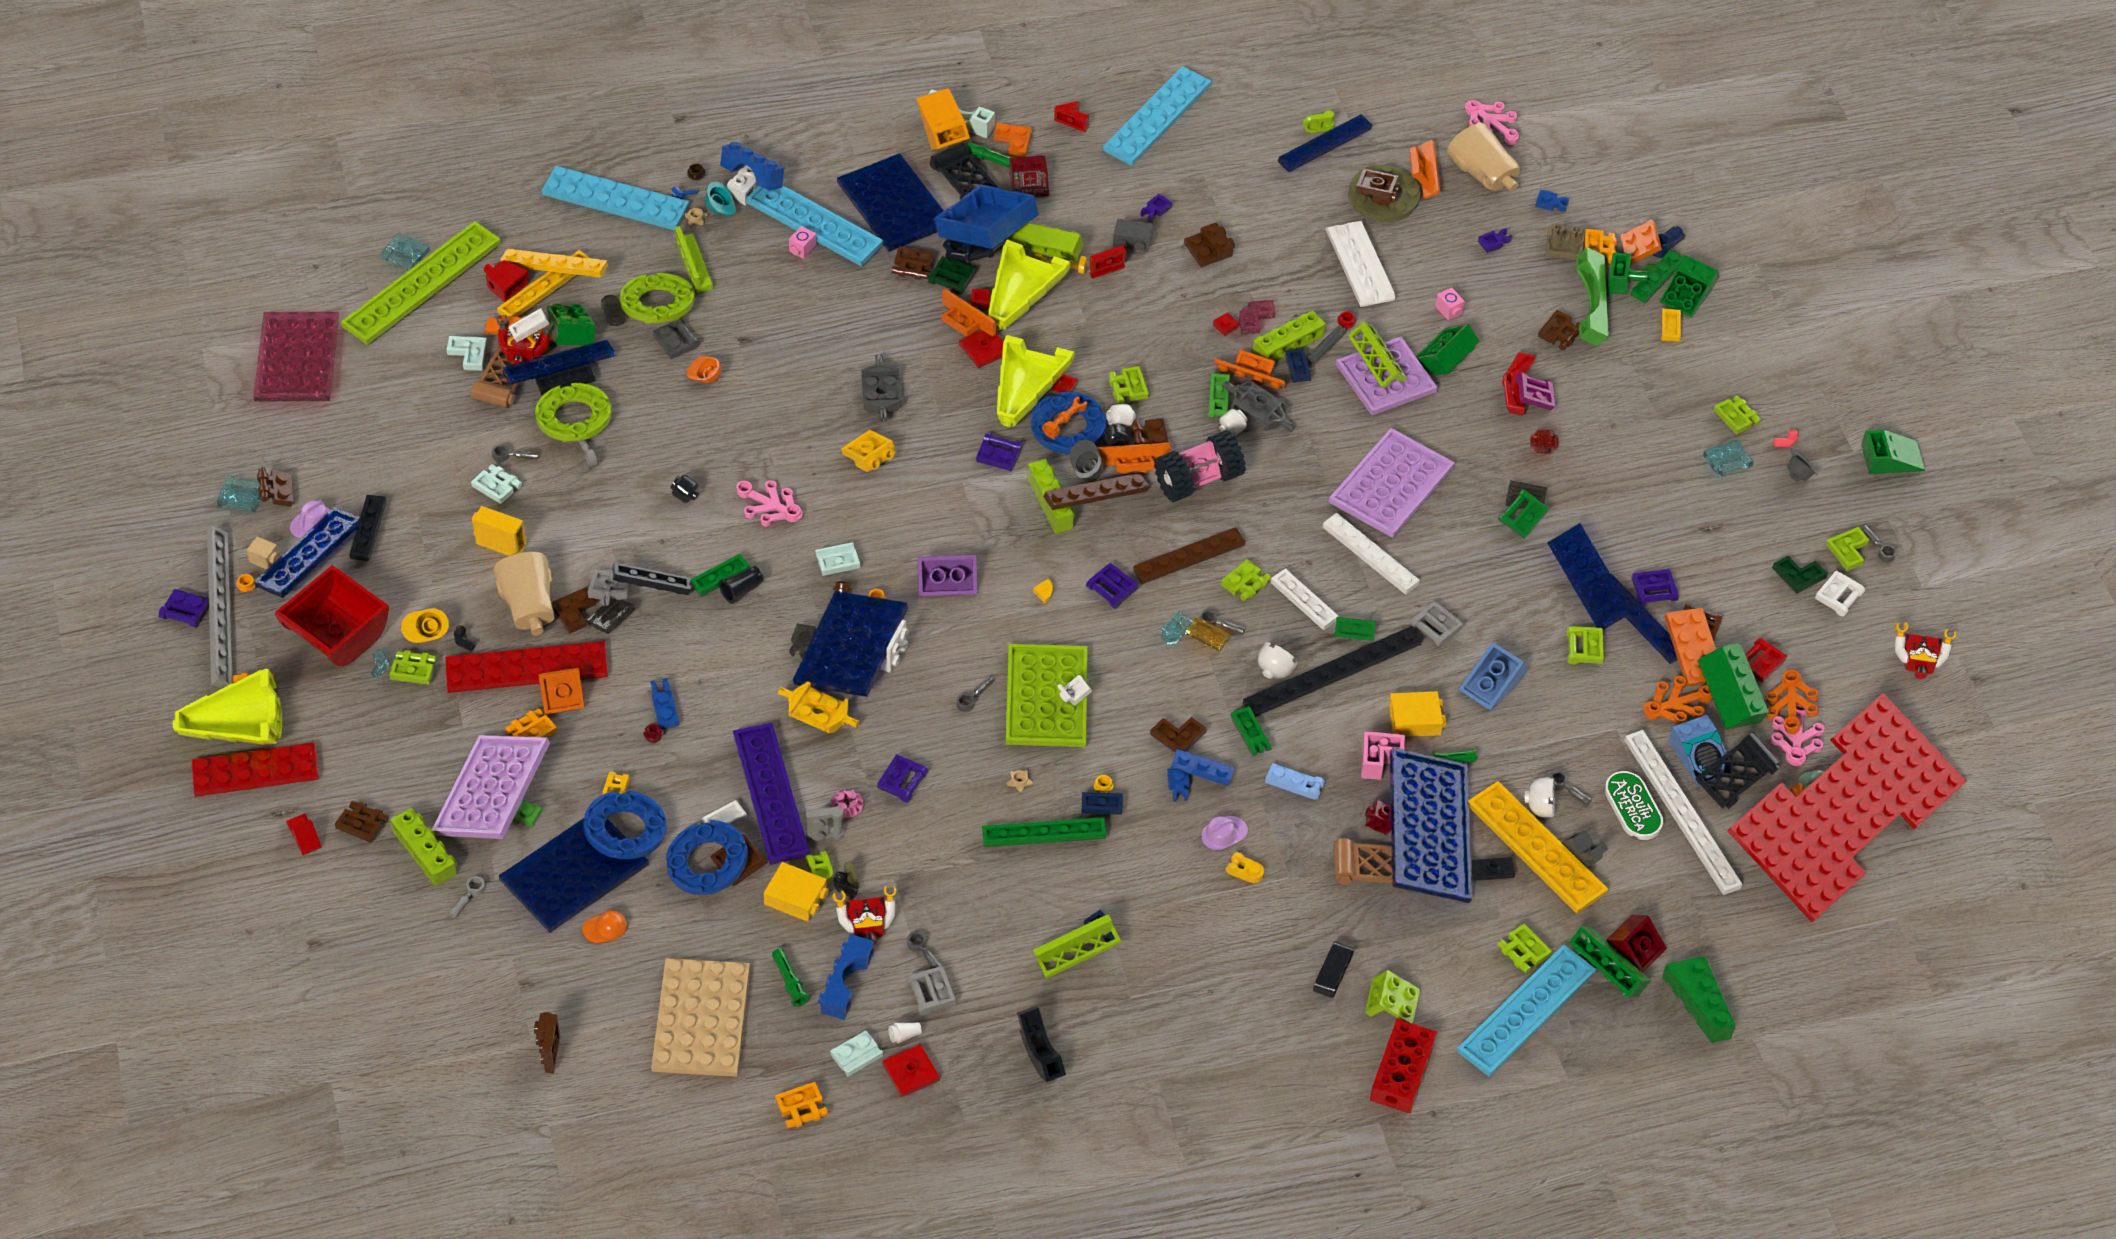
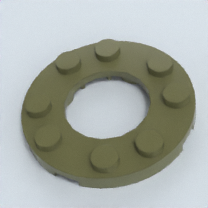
(1387, 213)

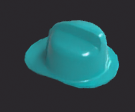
(719, 199)

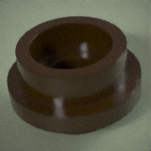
(696, 172)

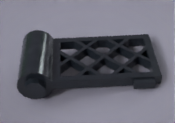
(953, 159)
(1756, 754)

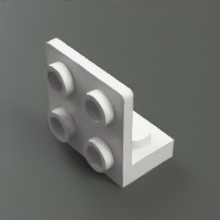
(896, 646)

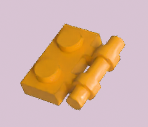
(1595, 240)
(537, 728)
(800, 1099)

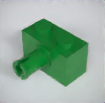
(1622, 274)

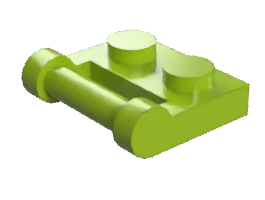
(1591, 645)

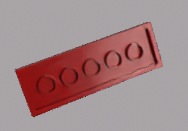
(254, 769)

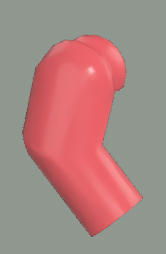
(1788, 441)

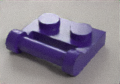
(998, 456)
(1116, 581)
(1654, 581)
(185, 603)
(896, 775)

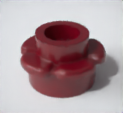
(653, 737)

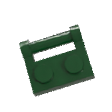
(953, 270)

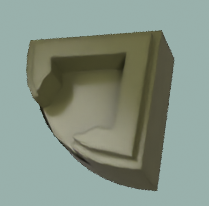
(851, 875)

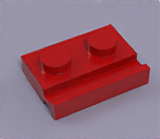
(1107, 261)

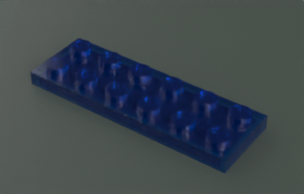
(308, 552)
(1590, 577)

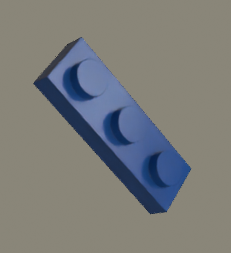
(1202, 767)

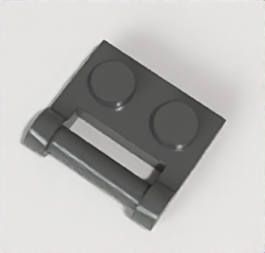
(671, 341)

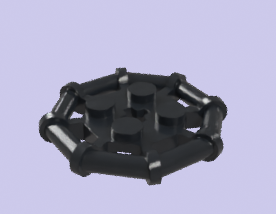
(971, 252)

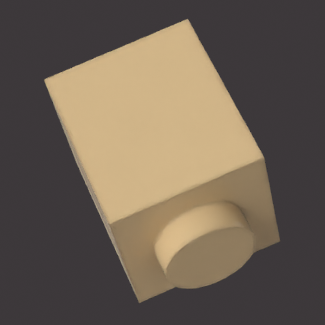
(262, 553)

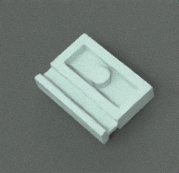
(837, 559)
(856, 1053)

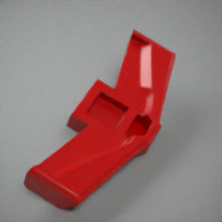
(1521, 363)

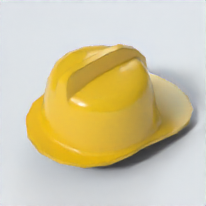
(425, 625)

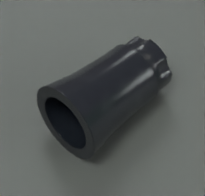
(740, 584)

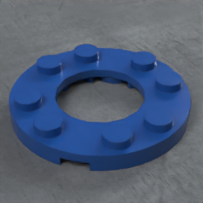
(1050, 406)
(696, 835)
(626, 848)

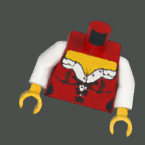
(1920, 652)
(866, 916)

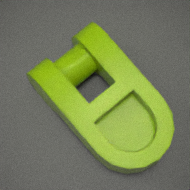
(1314, 122)
(824, 869)

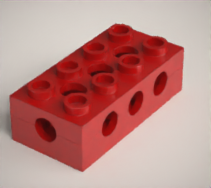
(1403, 1066)

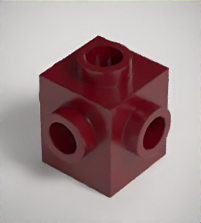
(1379, 817)

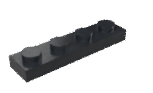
(367, 532)
(651, 578)

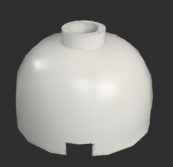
(1275, 662)
(1541, 797)

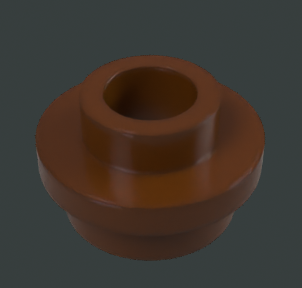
(842, 587)

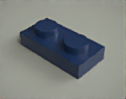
(1297, 365)
(1102, 803)

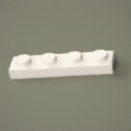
(1304, 599)

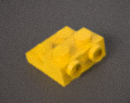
(869, 450)

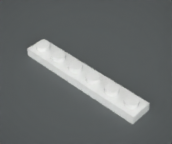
(1371, 553)

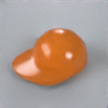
(704, 369)
(605, 927)

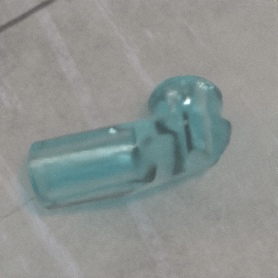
(381, 663)

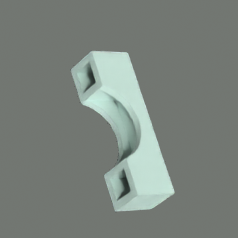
(978, 122)

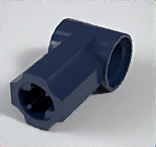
(1669, 240)

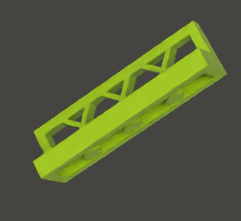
(693, 261)
(1382, 351)
(1073, 940)

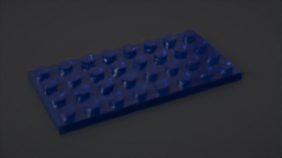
(1430, 825)

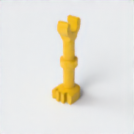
(1080, 266)

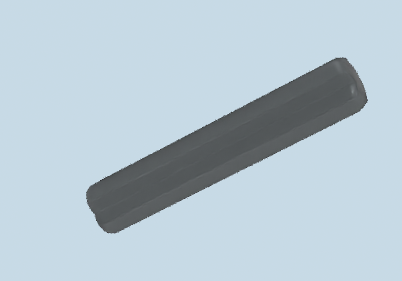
(1326, 344)

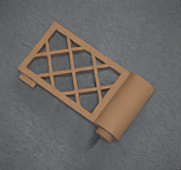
(495, 391)
(1348, 858)

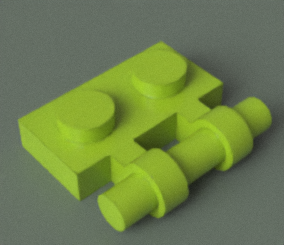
(1134, 385)
(1733, 416)
(1242, 576)
(410, 671)
(1529, 944)

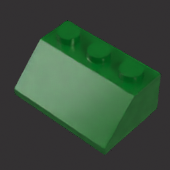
(1448, 349)

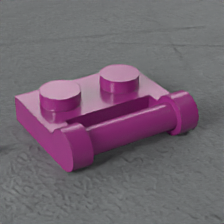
(1536, 391)

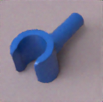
(680, 194)

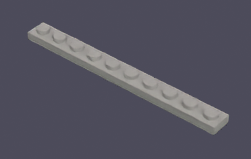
(219, 607)

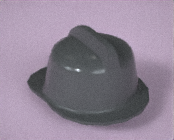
(1086, 460)
(1799, 467)

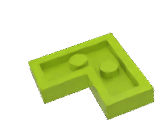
(1845, 547)

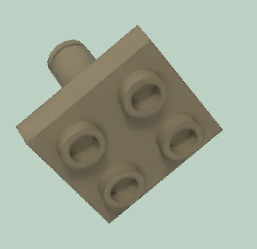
(1564, 242)

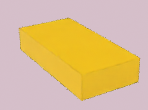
(1670, 325)

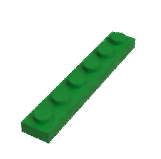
(1044, 832)

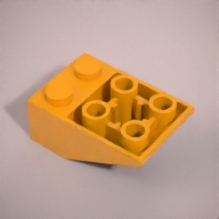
(942, 119)

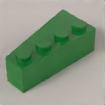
(1699, 991)

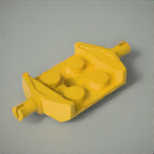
(806, 700)

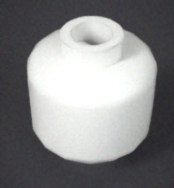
(1120, 415)
(1233, 421)

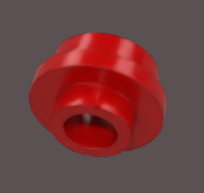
(1346, 319)

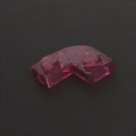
(1250, 314)

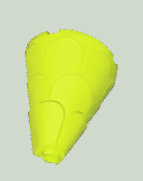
(1021, 283)
(1026, 378)
(235, 713)

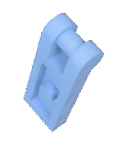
(1294, 781)

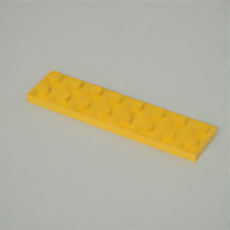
(1537, 847)

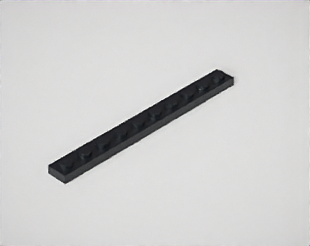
(1332, 671)

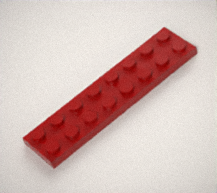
(523, 665)

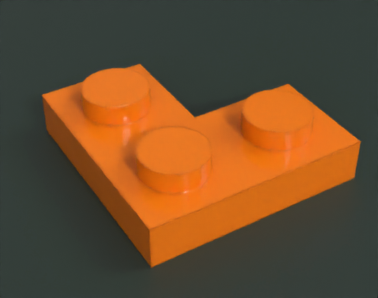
(1016, 135)

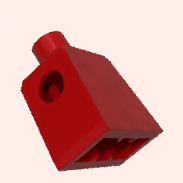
(505, 279)

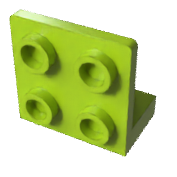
(1393, 995)

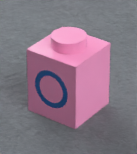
(802, 242)
(1450, 303)

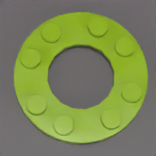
(638, 286)
(579, 431)

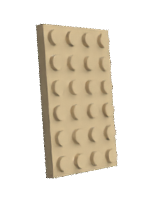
(701, 1017)

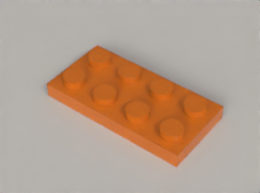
(1691, 641)

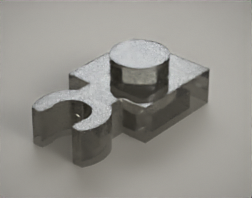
(801, 637)

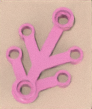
(1475, 108)
(790, 512)
(1797, 739)

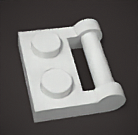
(1835, 588)

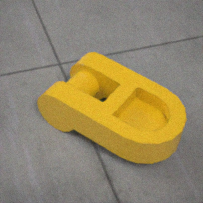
(610, 785)
(1252, 872)

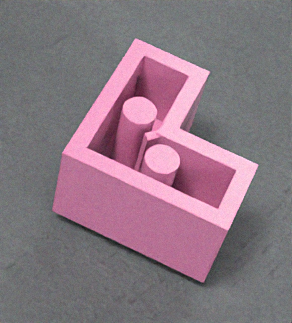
(1376, 752)

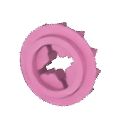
(855, 800)

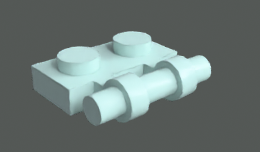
(492, 485)

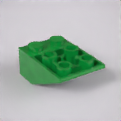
(1690, 286)
(571, 324)
(1890, 453)

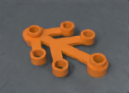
(1791, 681)
(1676, 702)

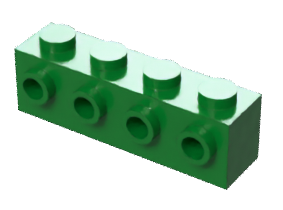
(1609, 962)

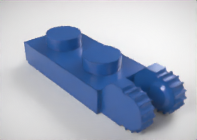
(664, 705)

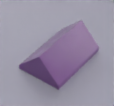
(947, 575)

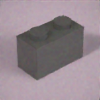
(1132, 235)

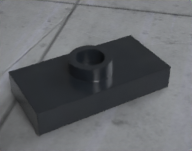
(1492, 868)

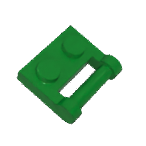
(1527, 518)

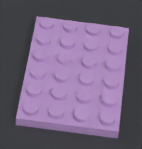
(1391, 482)
(490, 786)

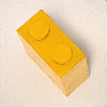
(499, 531)
(1416, 713)
(795, 892)

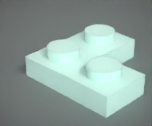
(471, 348)

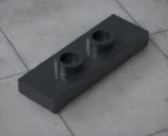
(580, 374)

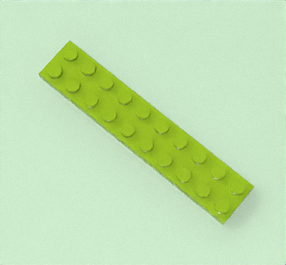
(420, 283)

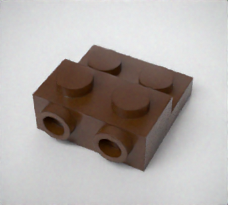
(1379, 185)
(1210, 245)
(548, 1039)

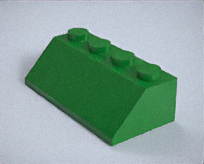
(1733, 687)

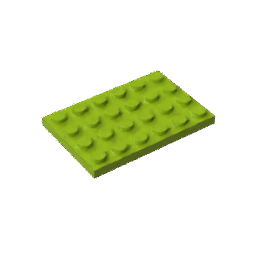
(1034, 707)

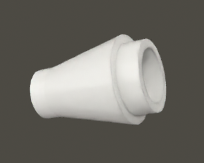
(903, 1031)

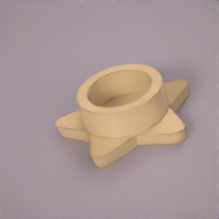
(692, 216)
(1019, 775)

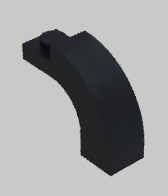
(1039, 1049)

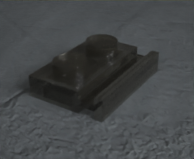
(1515, 487)
(610, 616)

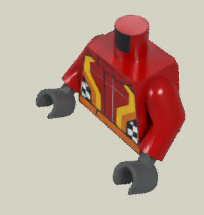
(526, 349)

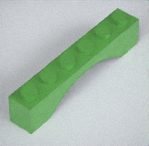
(1591, 269)

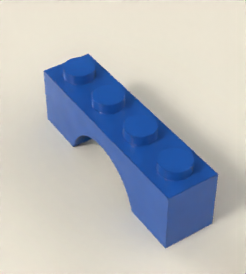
(767, 172)
(855, 956)

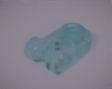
(1171, 632)

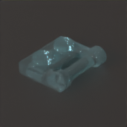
(407, 247)
(1726, 454)
(239, 498)

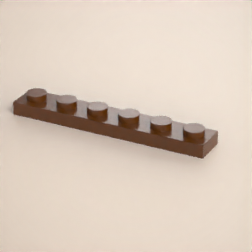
(1096, 491)
(1189, 555)

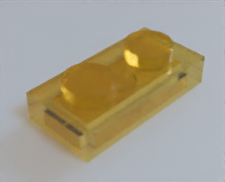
(1208, 634)

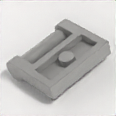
(1441, 620)
(817, 824)
(938, 988)

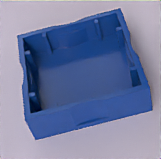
(986, 216)

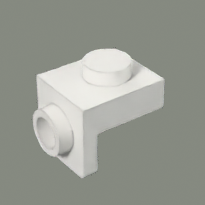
(1075, 690)

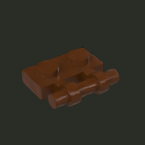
(913, 258)
(1555, 327)
(1154, 430)
(280, 489)
(361, 826)

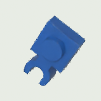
(1549, 200)
(1178, 782)

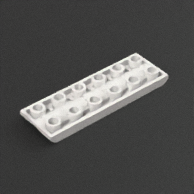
(1360, 263)

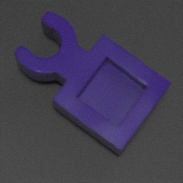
(1157, 205)
(1493, 241)

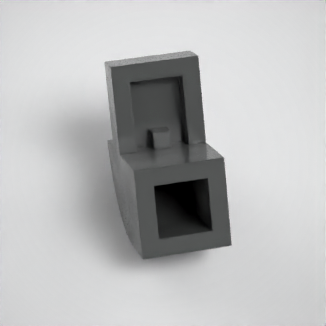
(1584, 849)

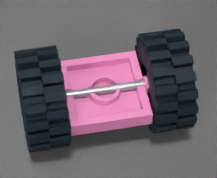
(1197, 466)

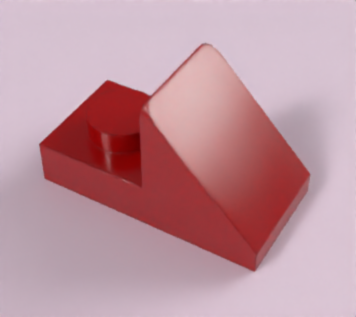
(1070, 116)
(304, 834)

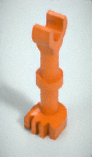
(1052, 429)

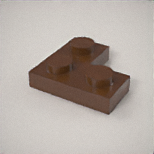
(570, 607)
(1177, 738)

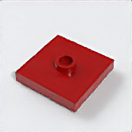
(982, 348)
(911, 1070)

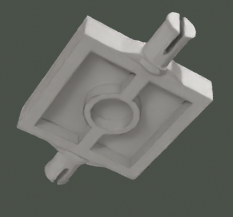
(605, 588)

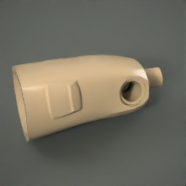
(1484, 157)
(525, 585)

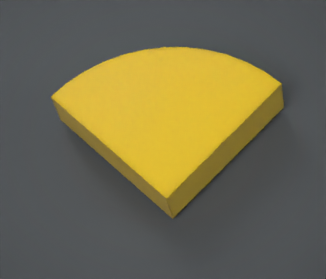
(1044, 590)

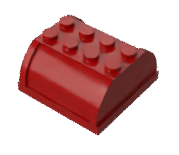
(335, 616)

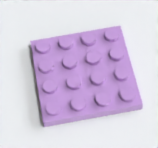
(1396, 393)

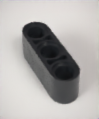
(1333, 969)

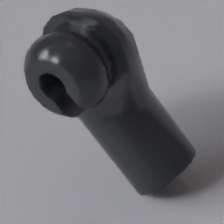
(461, 638)
(841, 885)

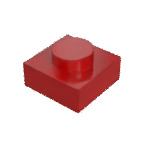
(980, 298)
(1226, 324)
(1065, 384)

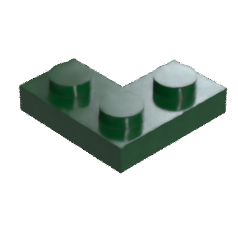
(1797, 577)

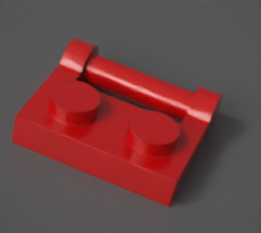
(1767, 661)

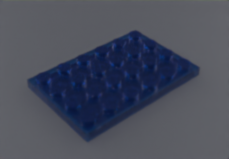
(892, 201)
(850, 643)
(567, 876)

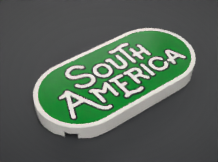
(1633, 805)

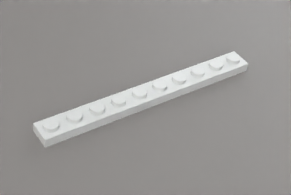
(1683, 812)

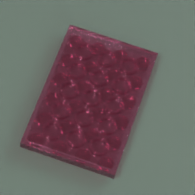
(296, 356)

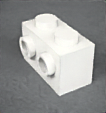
(742, 185)

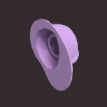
(310, 514)
(1224, 832)

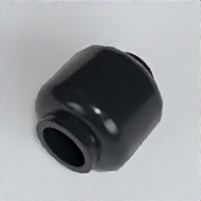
(1116, 436)
(685, 488)

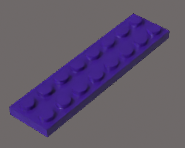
(771, 793)

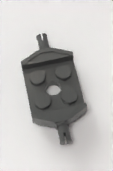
(881, 378)
(1271, 413)

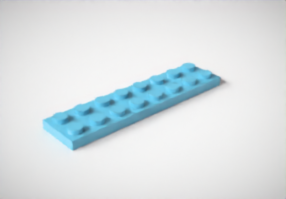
(1157, 115)
(615, 198)
(830, 228)
(1526, 1010)

